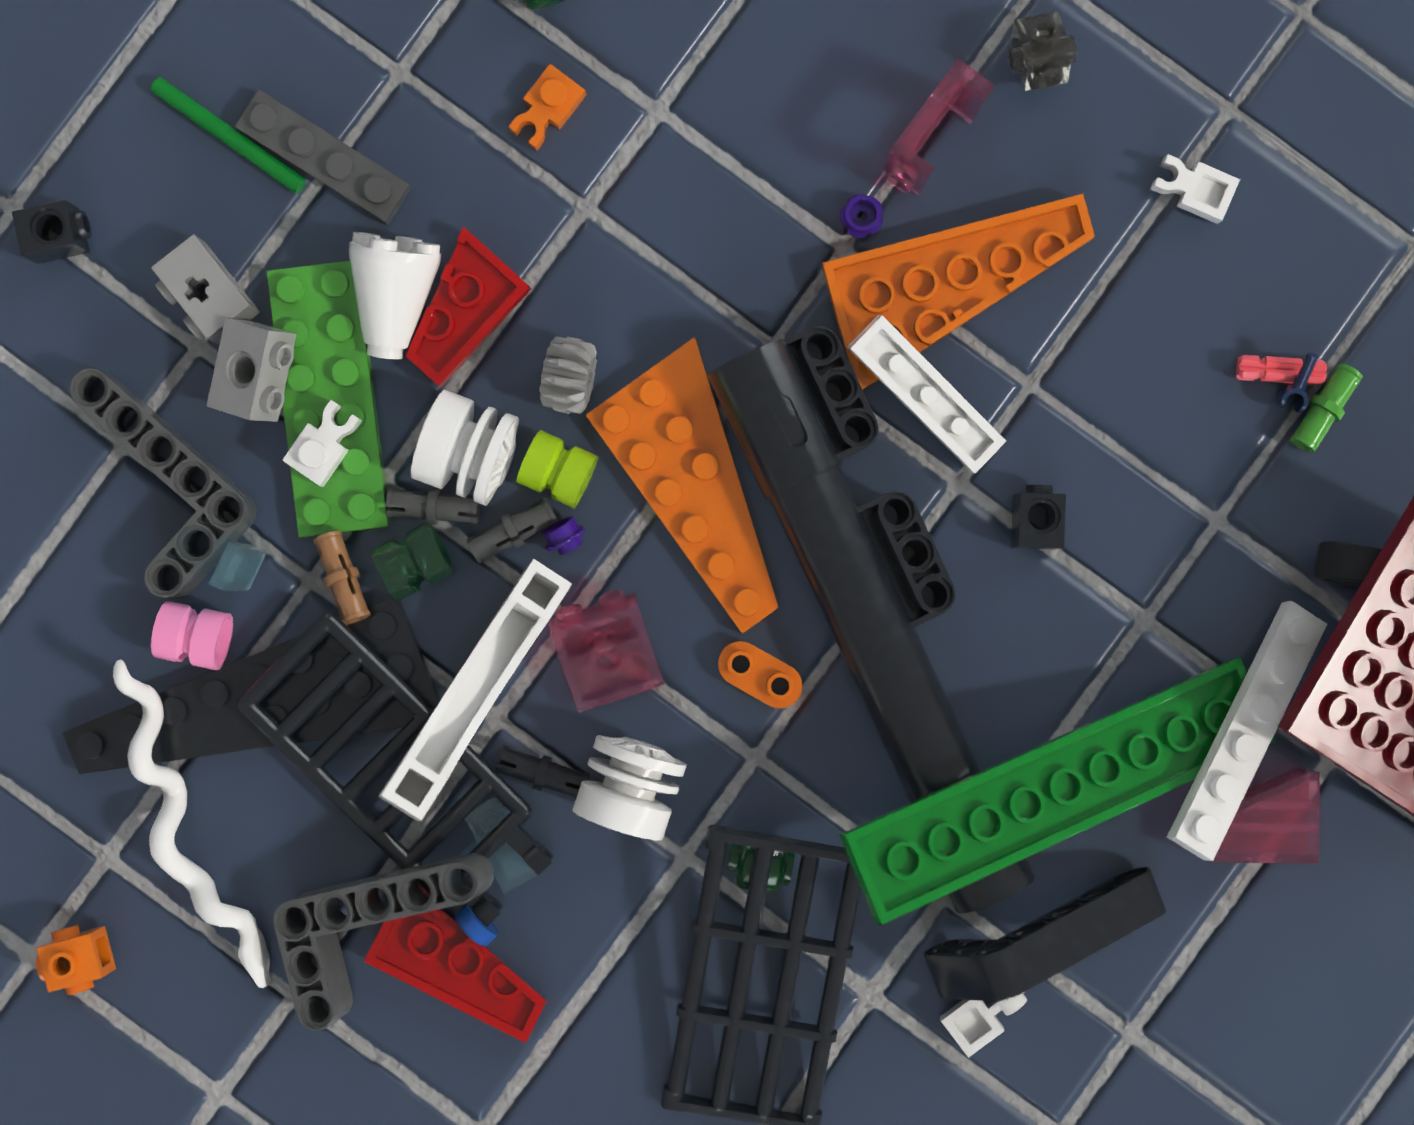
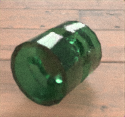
(413, 561)

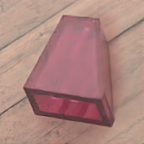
(1276, 822)

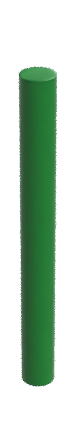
(228, 135)

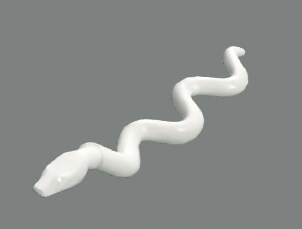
(201, 887)

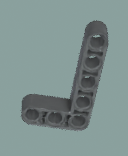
(174, 472)
(363, 909)

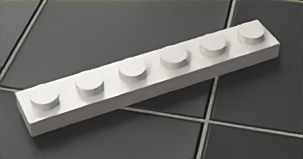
(1247, 731)

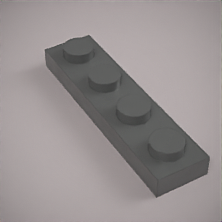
(323, 157)

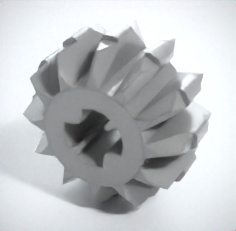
(568, 375)

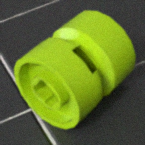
(557, 469)

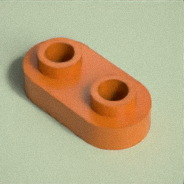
(760, 674)

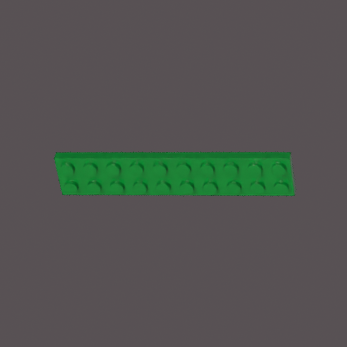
(1040, 795)

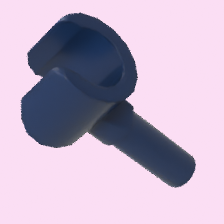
(1299, 385)

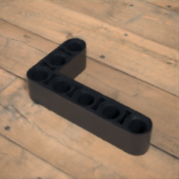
(1048, 944)

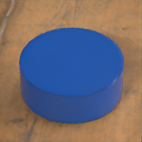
(474, 927)

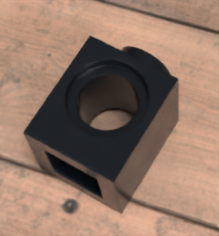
(33, 229)
(1023, 533)

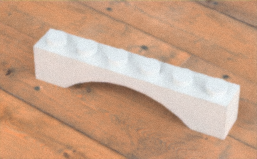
(474, 690)

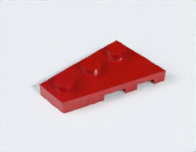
(467, 307)

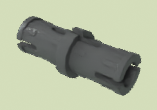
(432, 506)
(512, 530)

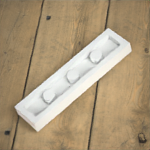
(926, 394)

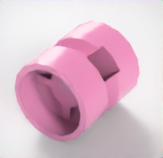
(183, 633)

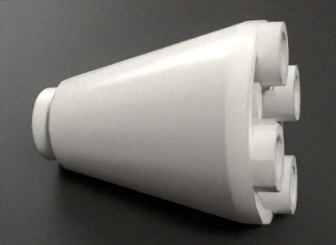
(391, 288)

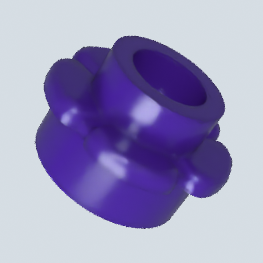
(867, 205)
(564, 535)

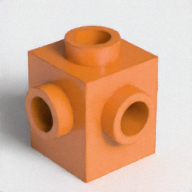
(75, 959)

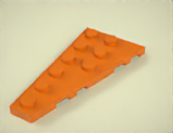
(950, 275)
(680, 460)

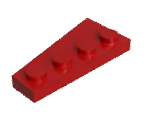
(447, 964)

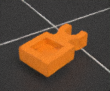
(550, 101)

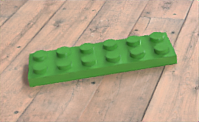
(328, 366)

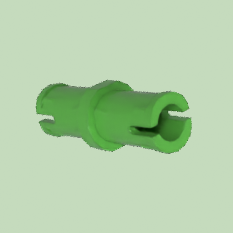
(1326, 408)

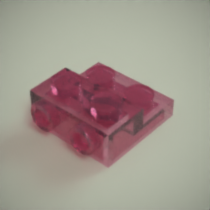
(605, 650)

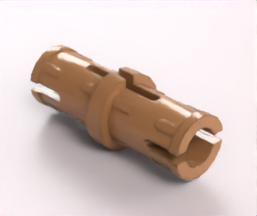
(341, 577)

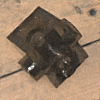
(1038, 60)

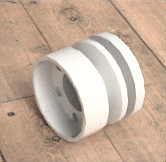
(458, 445)
(629, 787)

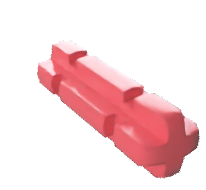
(1277, 369)

